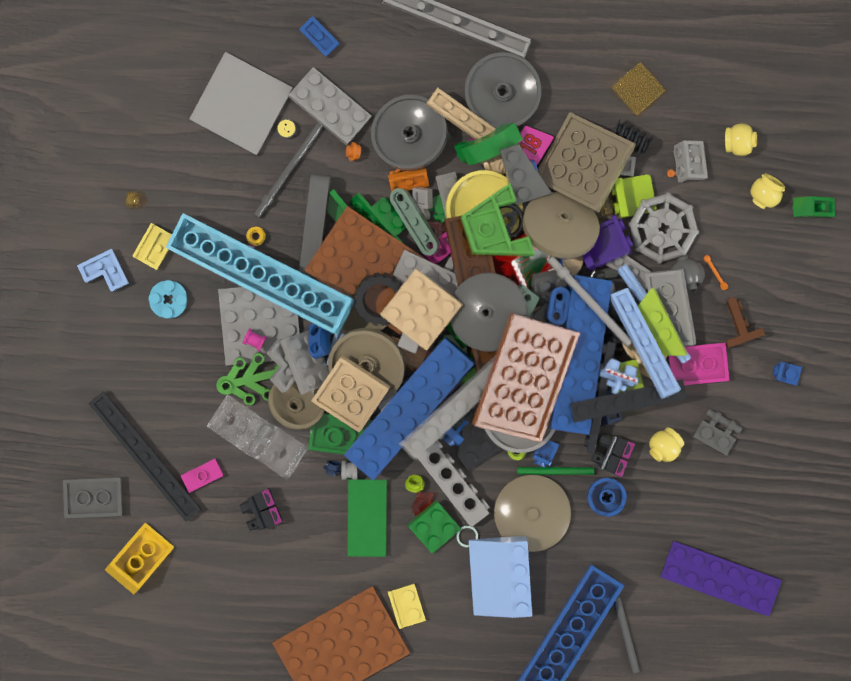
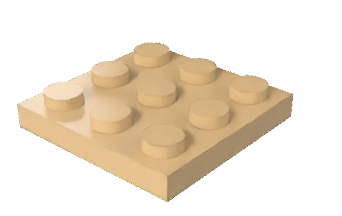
(421, 309)
(350, 393)

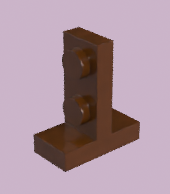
(740, 324)

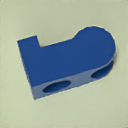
(319, 341)

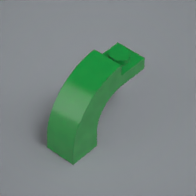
(488, 145)

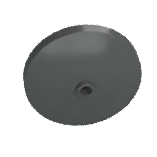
(506, 73)
(397, 121)
(485, 292)

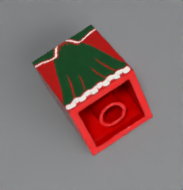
(521, 268)

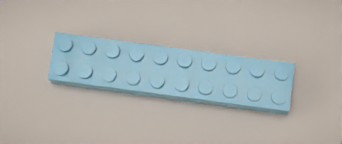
(260, 274)

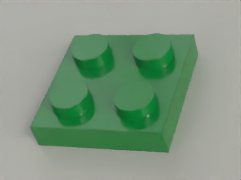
(434, 526)

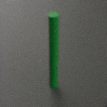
(555, 471)

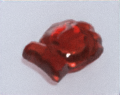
(421, 502)

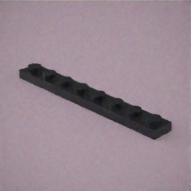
(144, 456)

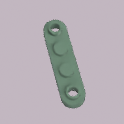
(414, 221)

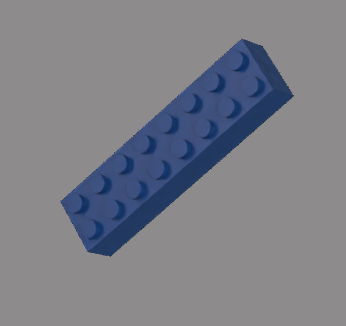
(583, 369)
(409, 408)
(573, 627)

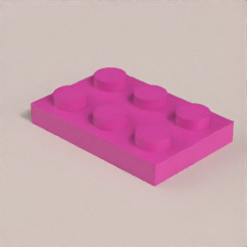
(706, 365)

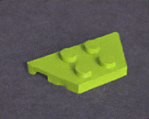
(661, 325)

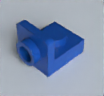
(786, 373)

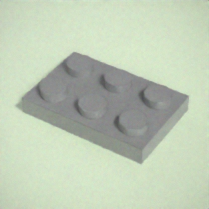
(307, 371)

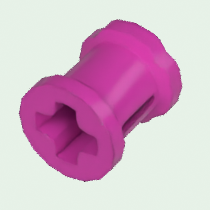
(254, 340)

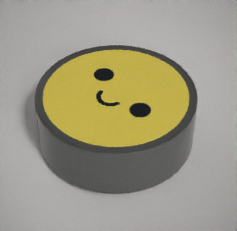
(286, 128)

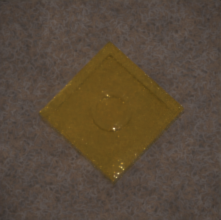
(638, 89)

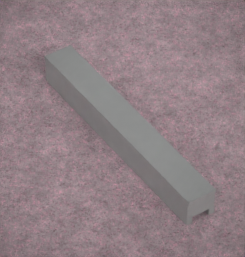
(464, 25)

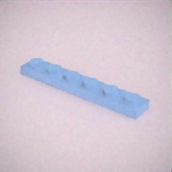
(644, 343)

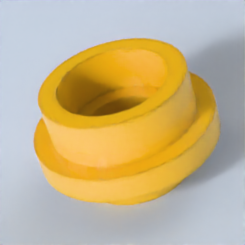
(249, 236)

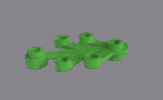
(248, 379)

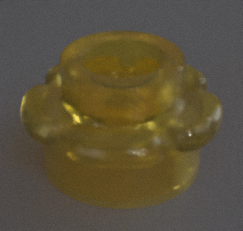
(132, 199)

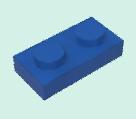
(319, 36)

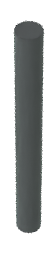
(626, 635)

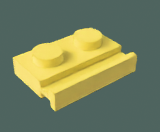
(153, 246)
(406, 606)

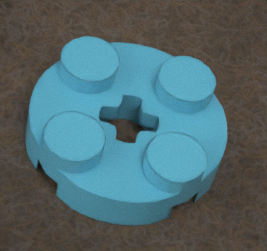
(168, 288)

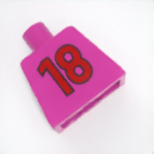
(534, 143)

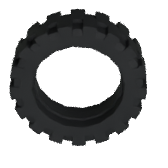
(370, 280)

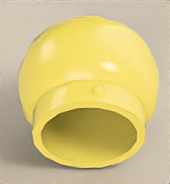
(740, 139)
(767, 191)
(666, 445)

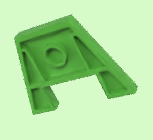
(487, 229)

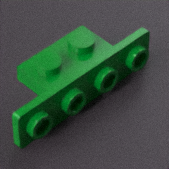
(380, 214)

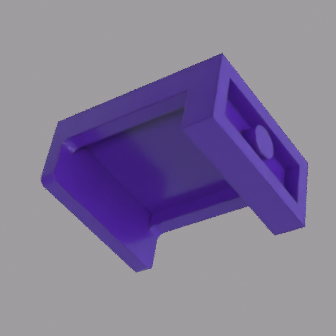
(609, 245)

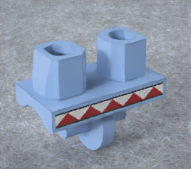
(618, 378)

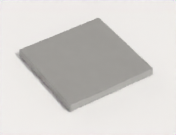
(241, 103)

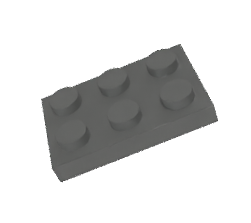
(92, 497)

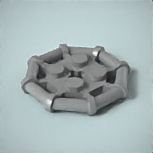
(654, 222)

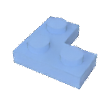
(106, 265)

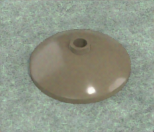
(303, 416)

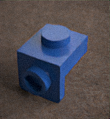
(545, 453)

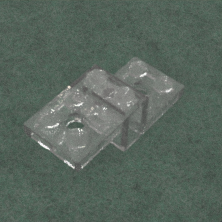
(257, 437)

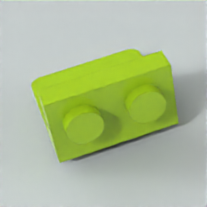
(630, 192)

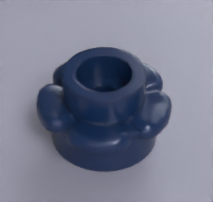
(333, 467)

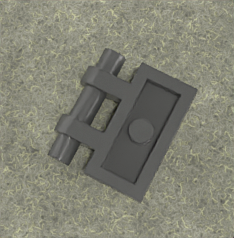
(713, 436)

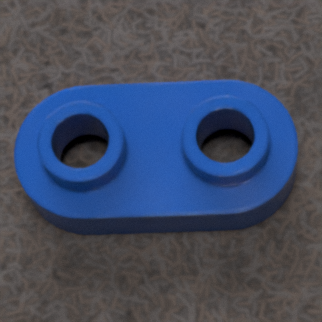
(556, 306)

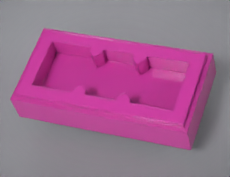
(202, 475)

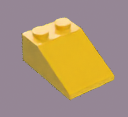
(139, 558)

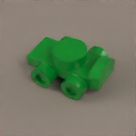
(438, 207)

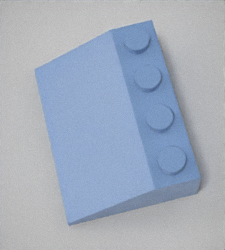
(500, 577)

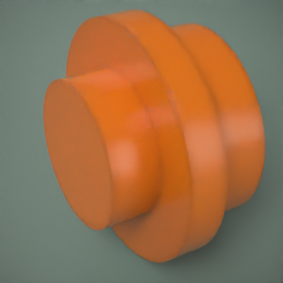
(353, 151)

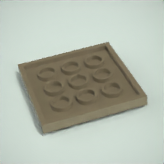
(585, 161)

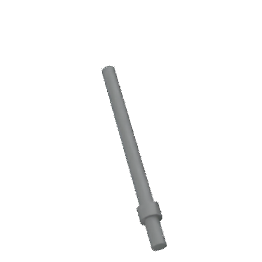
(564, 274)

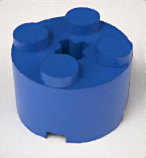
(616, 500)

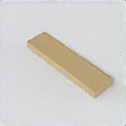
(459, 115)

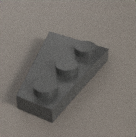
(522, 175)

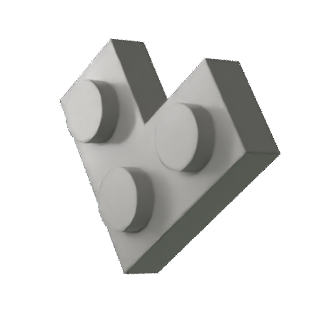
(283, 375)

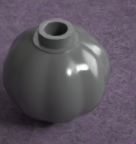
(693, 272)

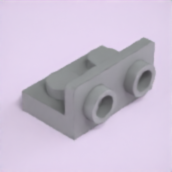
(690, 161)

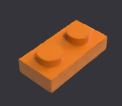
(409, 179)

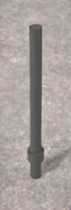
(267, 200)

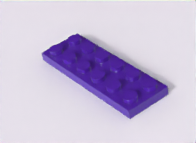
(720, 578)

